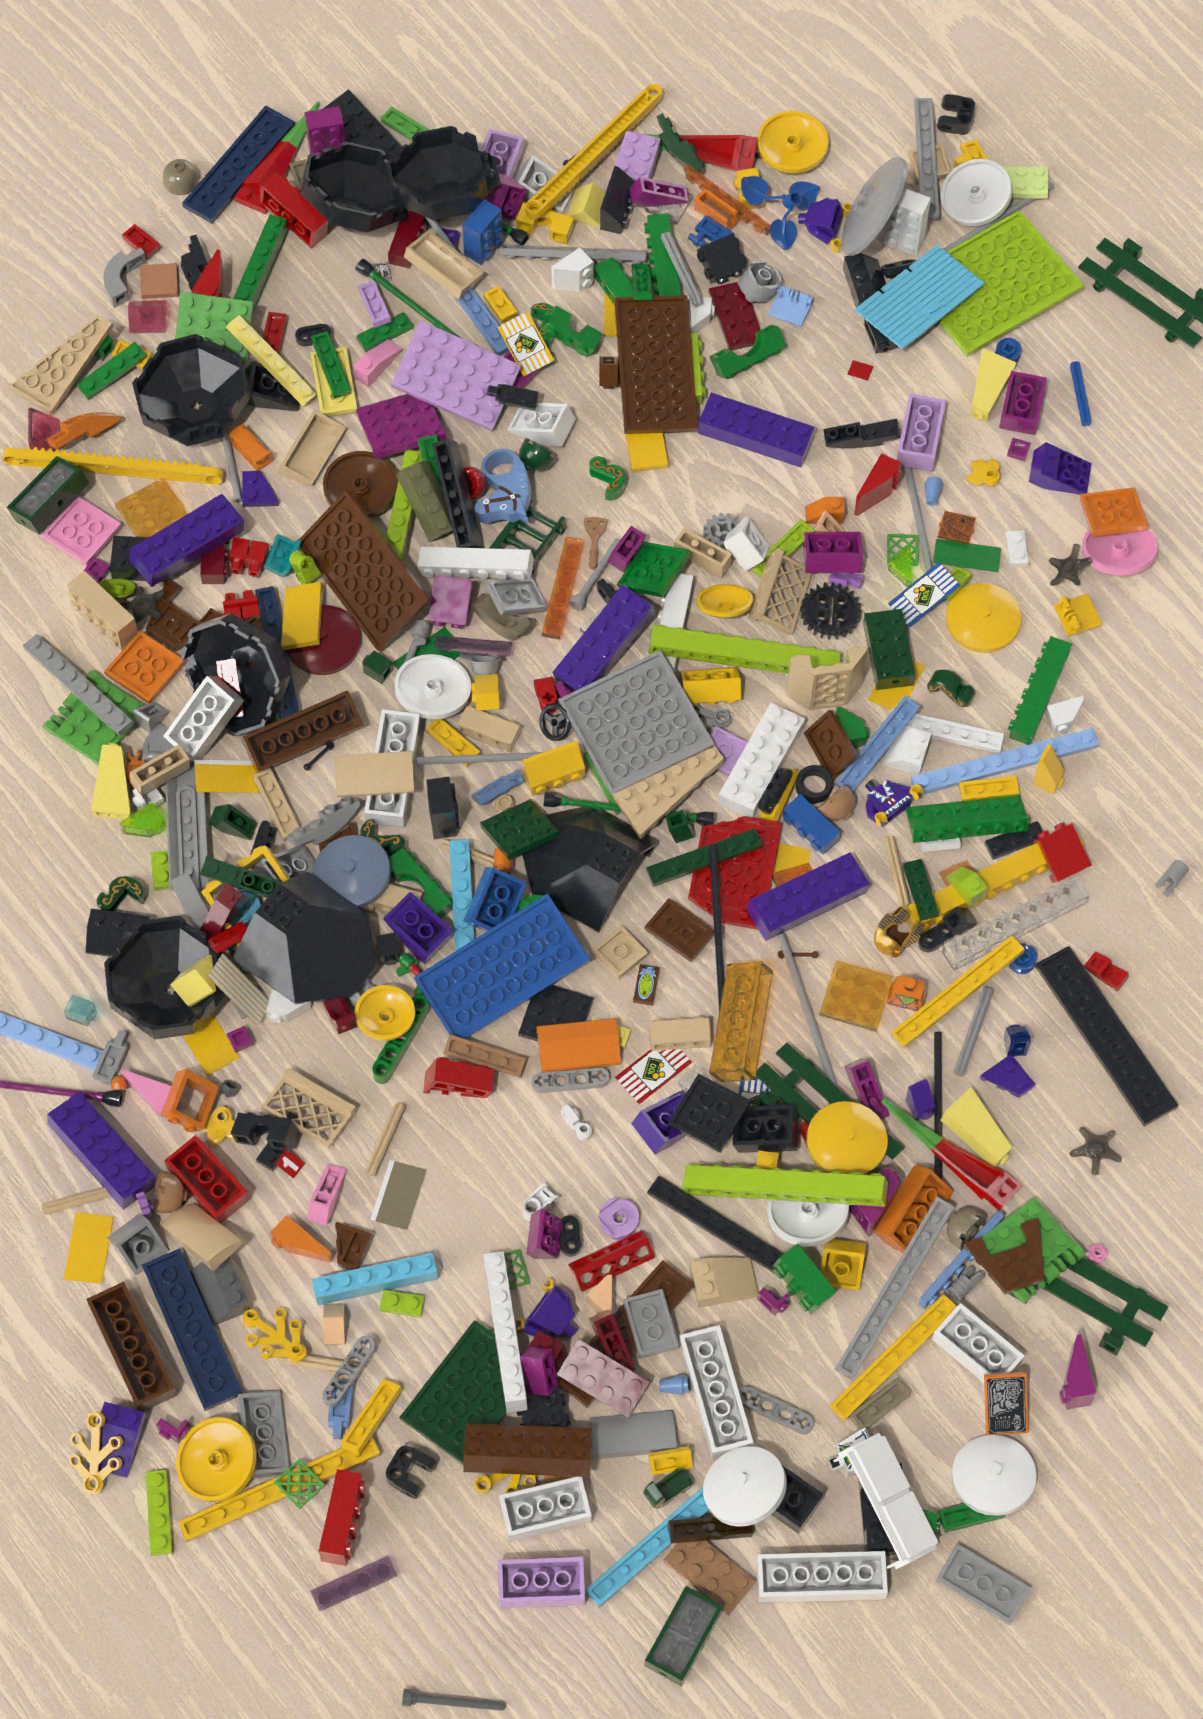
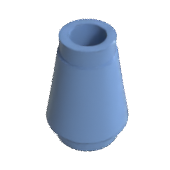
(932, 490)
(675, 1385)

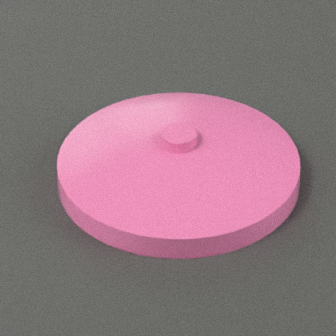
(1121, 553)

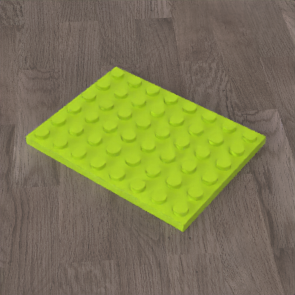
(1019, 279)

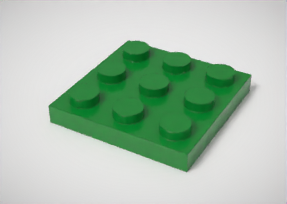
(654, 569)

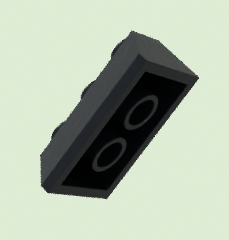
(616, 202)
(863, 276)
(108, 930)

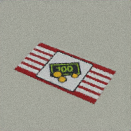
(652, 1072)

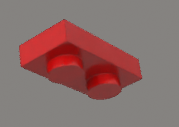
(139, 239)
(228, 937)

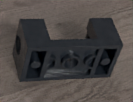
(873, 1532)

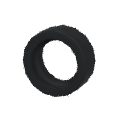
(814, 770)

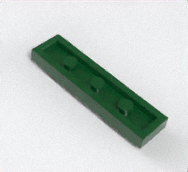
(920, 889)

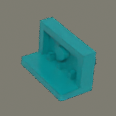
(279, 555)

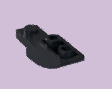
(861, 436)

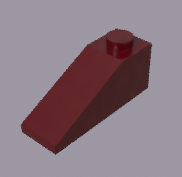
(223, 911)
(611, 1338)

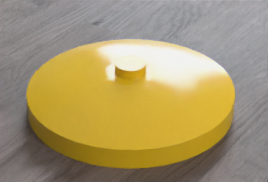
(792, 142)
(983, 618)
(846, 1138)
(216, 1459)

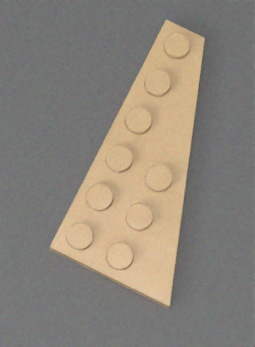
(59, 369)
(660, 793)

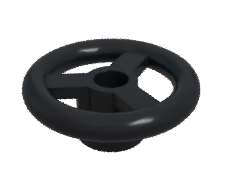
(557, 722)

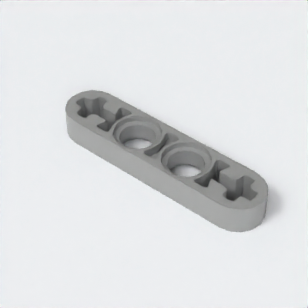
(570, 1083)
(346, 1369)
(777, 1407)

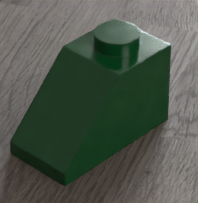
(232, 822)

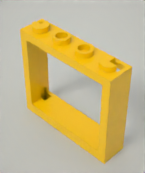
(258, 854)

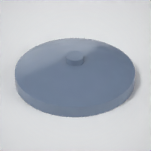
(354, 869)

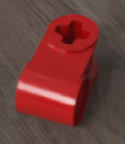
(545, 692)

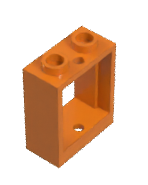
(198, 1083)

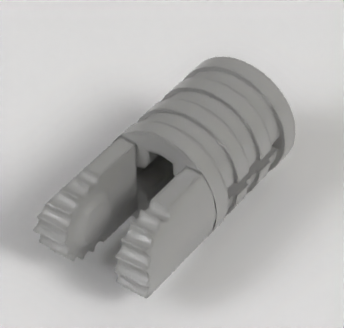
(1173, 876)
(964, 1284)

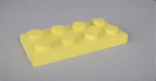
(340, 405)

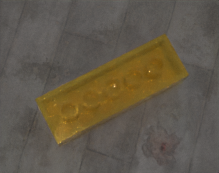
(741, 1021)

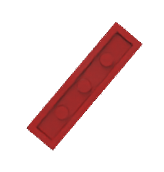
(608, 1254)

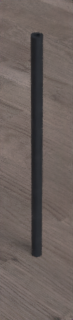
(717, 920)
(938, 1096)

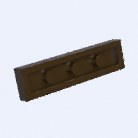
(704, 1530)

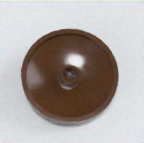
(368, 480)

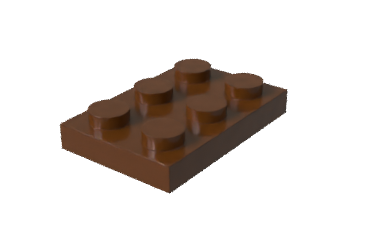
(831, 744)
(679, 930)

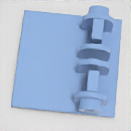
(790, 305)

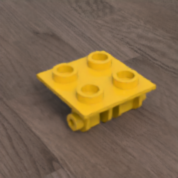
(1077, 614)

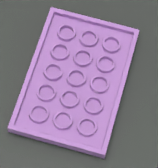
(453, 375)

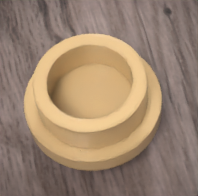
(503, 803)

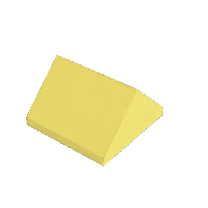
(587, 204)
(194, 982)

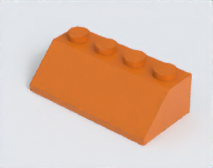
(911, 1207)

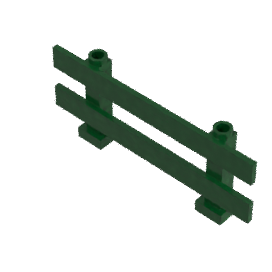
(1128, 259)
(805, 1070)
(1120, 1323)

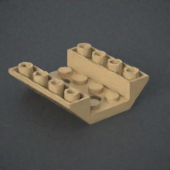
(826, 685)

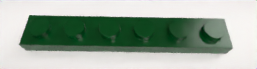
(700, 858)

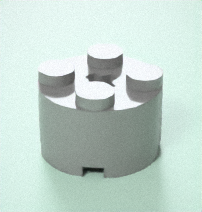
(759, 281)

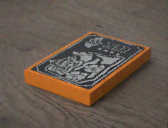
(1006, 1403)

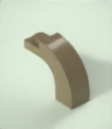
(506, 626)

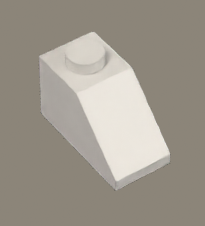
(700, 316)
(1063, 714)
(283, 1010)

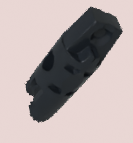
(775, 790)
(264, 836)

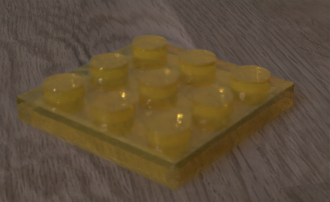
(150, 509)
(856, 996)

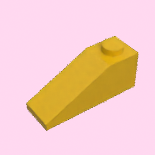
(1049, 771)

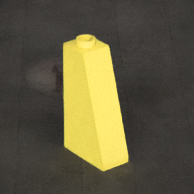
(990, 383)
(111, 788)
(977, 1128)

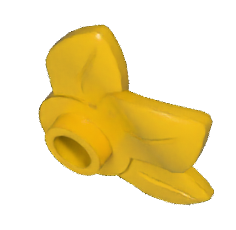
(984, 472)
(217, 1128)

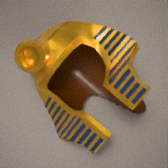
(889, 940)

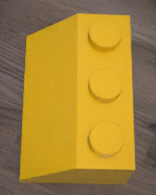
(711, 685)
(553, 768)

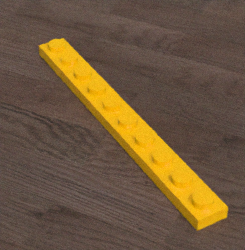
(269, 1493)

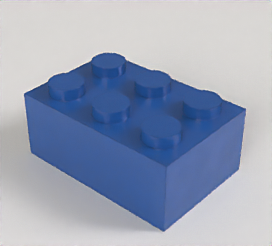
(482, 232)
(494, 899)

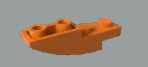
(88, 424)

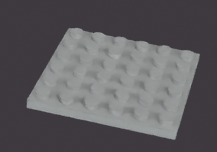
(636, 722)

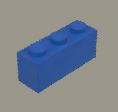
(811, 824)

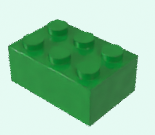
(803, 1279)

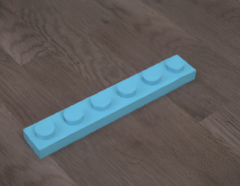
(461, 891)

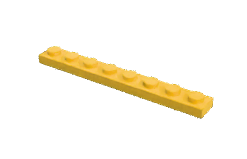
(957, 992)
(892, 1358)

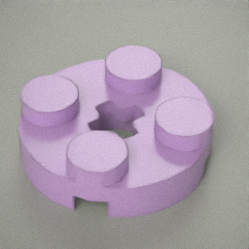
(620, 1207)

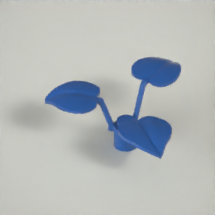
(800, 195)

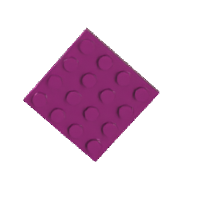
(398, 423)

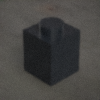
(959, 920)
(388, 948)

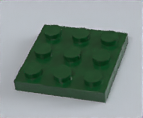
(519, 829)

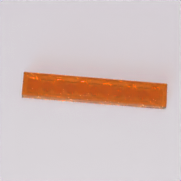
(744, 213)
(562, 588)

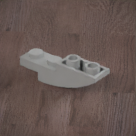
(330, 821)

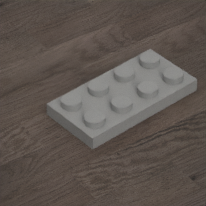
(983, 1584)

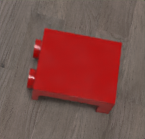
(1062, 851)

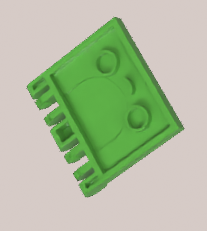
(210, 316)
(83, 728)
(1053, 1243)

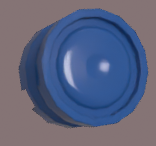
(1009, 348)
(1026, 962)

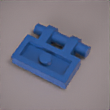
(708, 229)

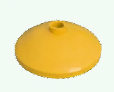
(724, 601)
(385, 1002)

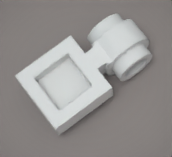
(572, 1117)

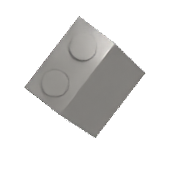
(137, 1243)

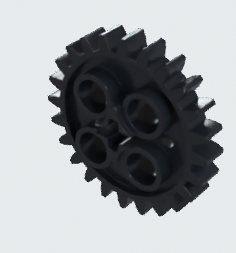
(812, 609)

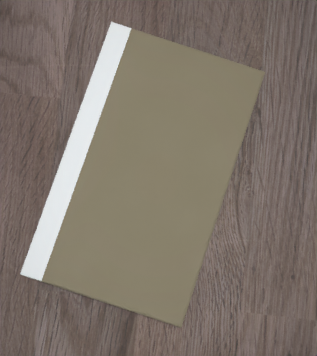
(398, 1194)

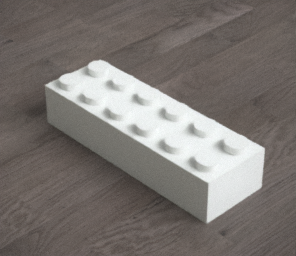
(396, 733)
(760, 760)
(715, 1391)
(821, 1576)

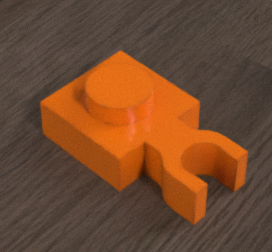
(134, 762)

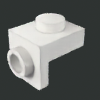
(153, 796)

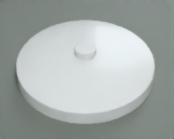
(976, 192)
(432, 686)
(807, 1221)
(994, 1475)
(744, 1486)

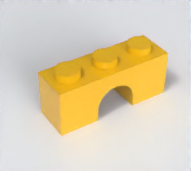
(560, 224)

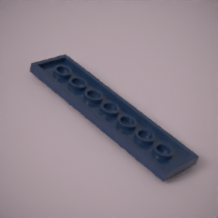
(237, 163)
(192, 1329)

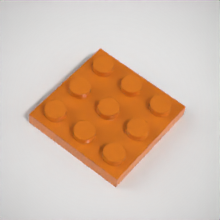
(1113, 512)
(144, 667)

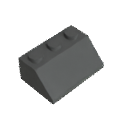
(220, 1291)

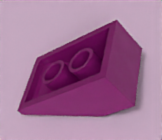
(1078, 1383)

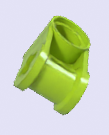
(304, 567)

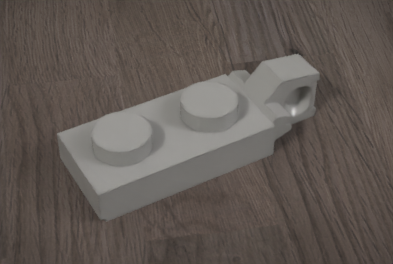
(111, 1058)

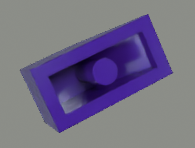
(920, 1100)

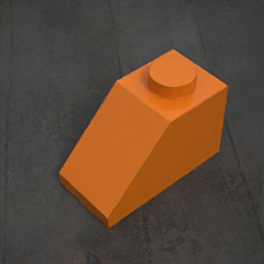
(832, 505)

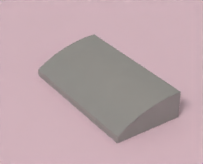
(263, 1419)
(633, 1435)

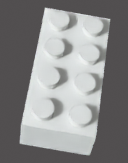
(908, 222)
(204, 717)
(976, 1344)
(545, 1508)

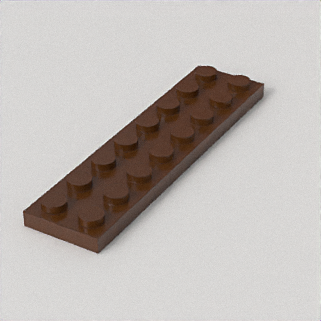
(675, 1290)

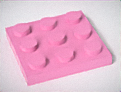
(81, 531)

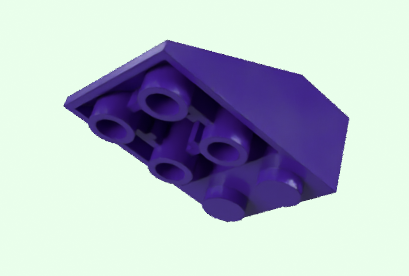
(1059, 470)

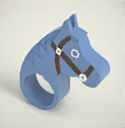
(511, 489)

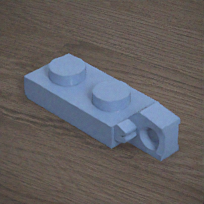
(497, 787)
(340, 1415)

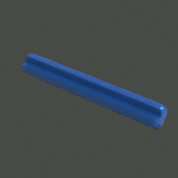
(1080, 392)

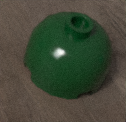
(535, 457)

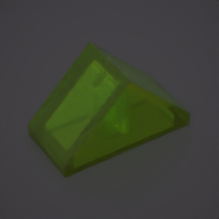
(901, 566)

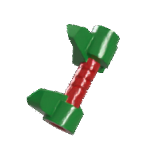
(409, 965)

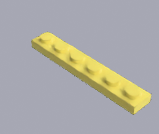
(271, 360)

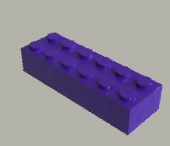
(756, 430)
(186, 540)
(604, 640)
(807, 896)
(101, 1150)

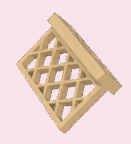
(766, 586)
(320, 1097)

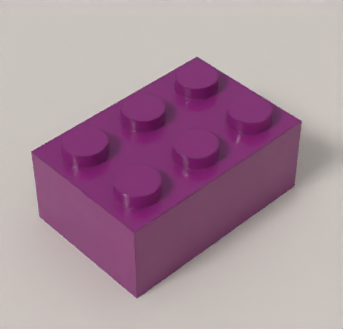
(324, 129)
(1023, 402)
(832, 552)

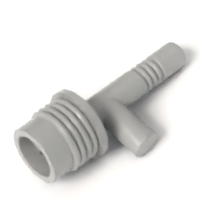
(419, 634)

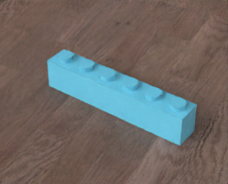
(375, 1279)

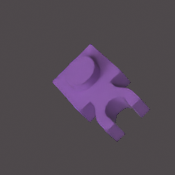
(846, 579)
(145, 1205)

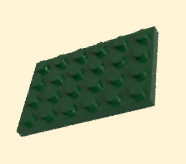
(460, 1392)

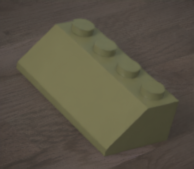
(426, 499)

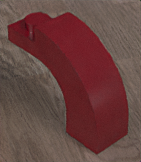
(339, 1015)

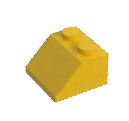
(843, 1263)

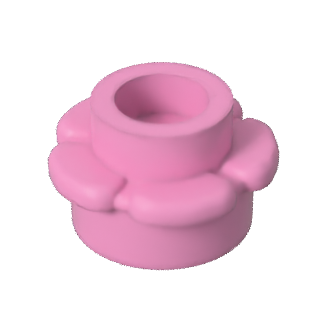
(1092, 1253)

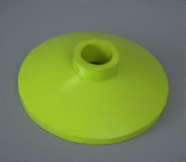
(118, 587)

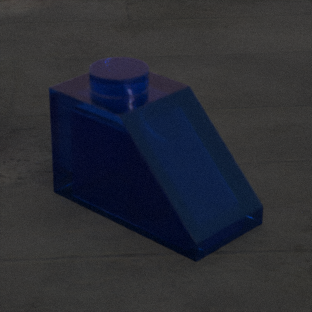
(1017, 1040)

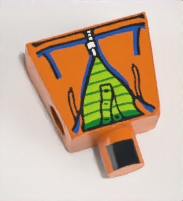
(907, 993)

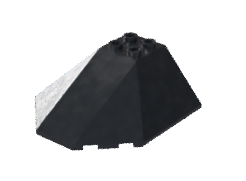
(585, 862)
(308, 942)

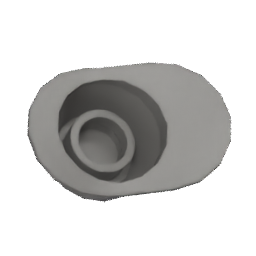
(482, 664)

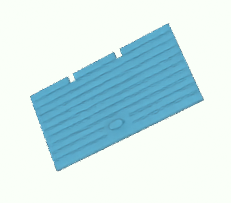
(919, 297)

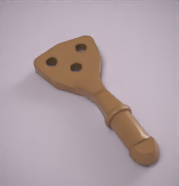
(594, 535)

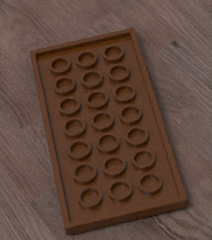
(655, 365)
(364, 571)

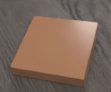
(159, 281)

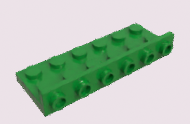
(967, 818)

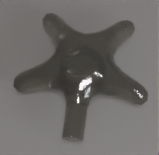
(1070, 568)
(144, 604)
(1096, 1148)

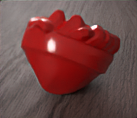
(475, 481)

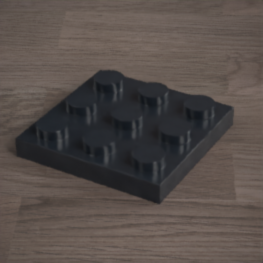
(554, 1007)
(709, 1113)

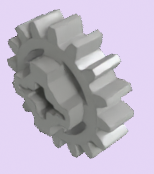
(721, 527)

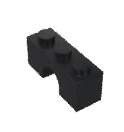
(250, 1127)

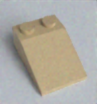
(722, 1280)

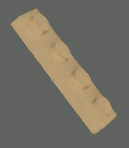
(276, 802)

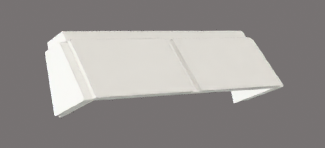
(891, 1499)

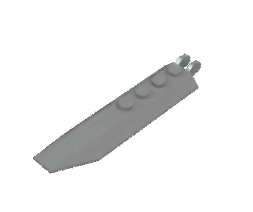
(186, 828)

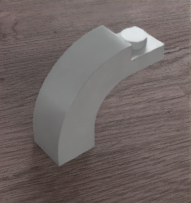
(116, 270)

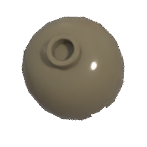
(180, 177)
(963, 1226)

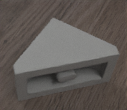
(150, 715)

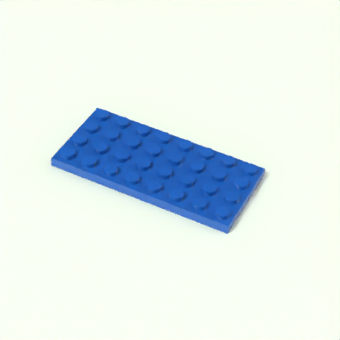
(502, 968)

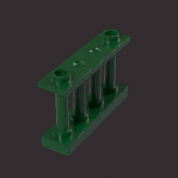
(507, 535)

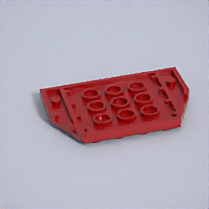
(738, 877)

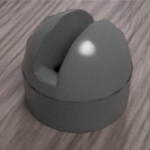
(229, 1088)

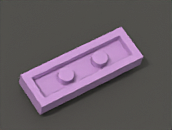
(374, 303)

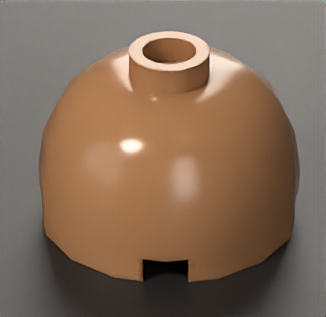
(838, 805)
(168, 1193)

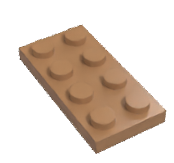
(710, 1573)

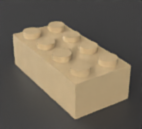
(102, 610)

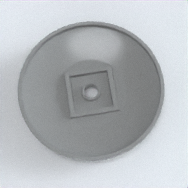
(873, 206)

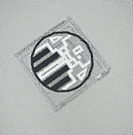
(383, 270)

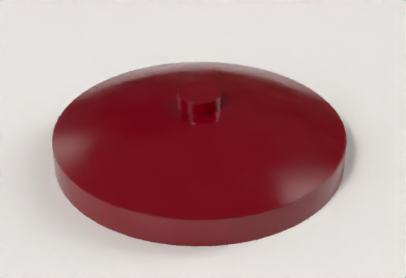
(337, 646)

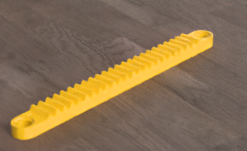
(594, 151)
(116, 465)

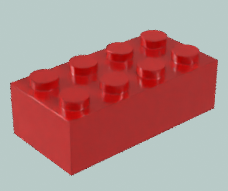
(288, 203)
(207, 1179)
(341, 1517)

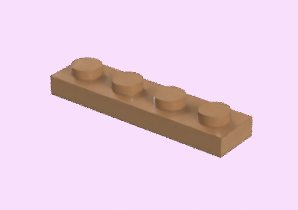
(484, 1055)

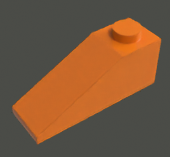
(296, 1240)

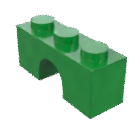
(558, 326)

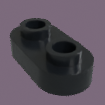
(892, 269)
(308, 331)
(937, 937)
(570, 1237)

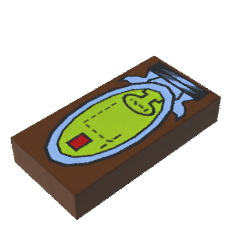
(646, 984)

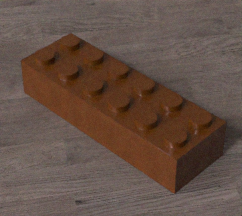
(302, 731)
(131, 1347)
(527, 1450)

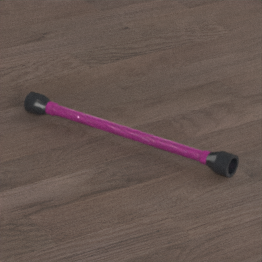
(111, 1098)

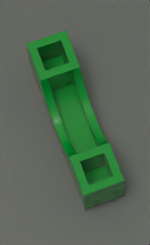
(767, 342)
(406, 869)

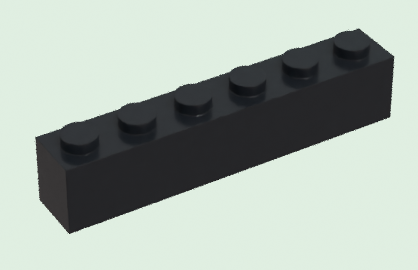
(457, 494)

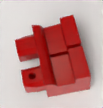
(248, 556)
(247, 605)

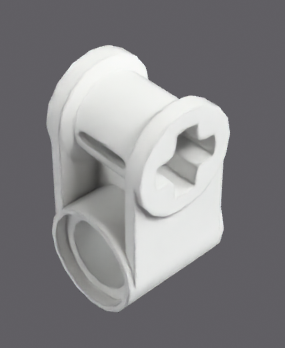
(540, 1199)

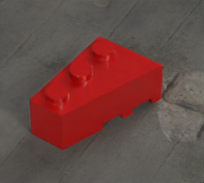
(458, 1077)

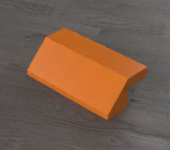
(578, 1045)

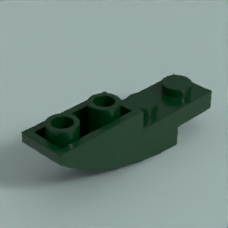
(680, 151)
(238, 877)

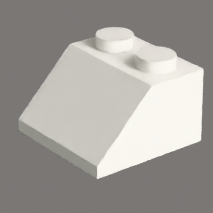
(573, 272)
(746, 544)
(908, 751)

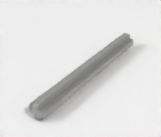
(681, 269)
(973, 1031)

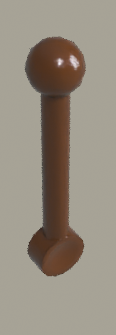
(814, 954)

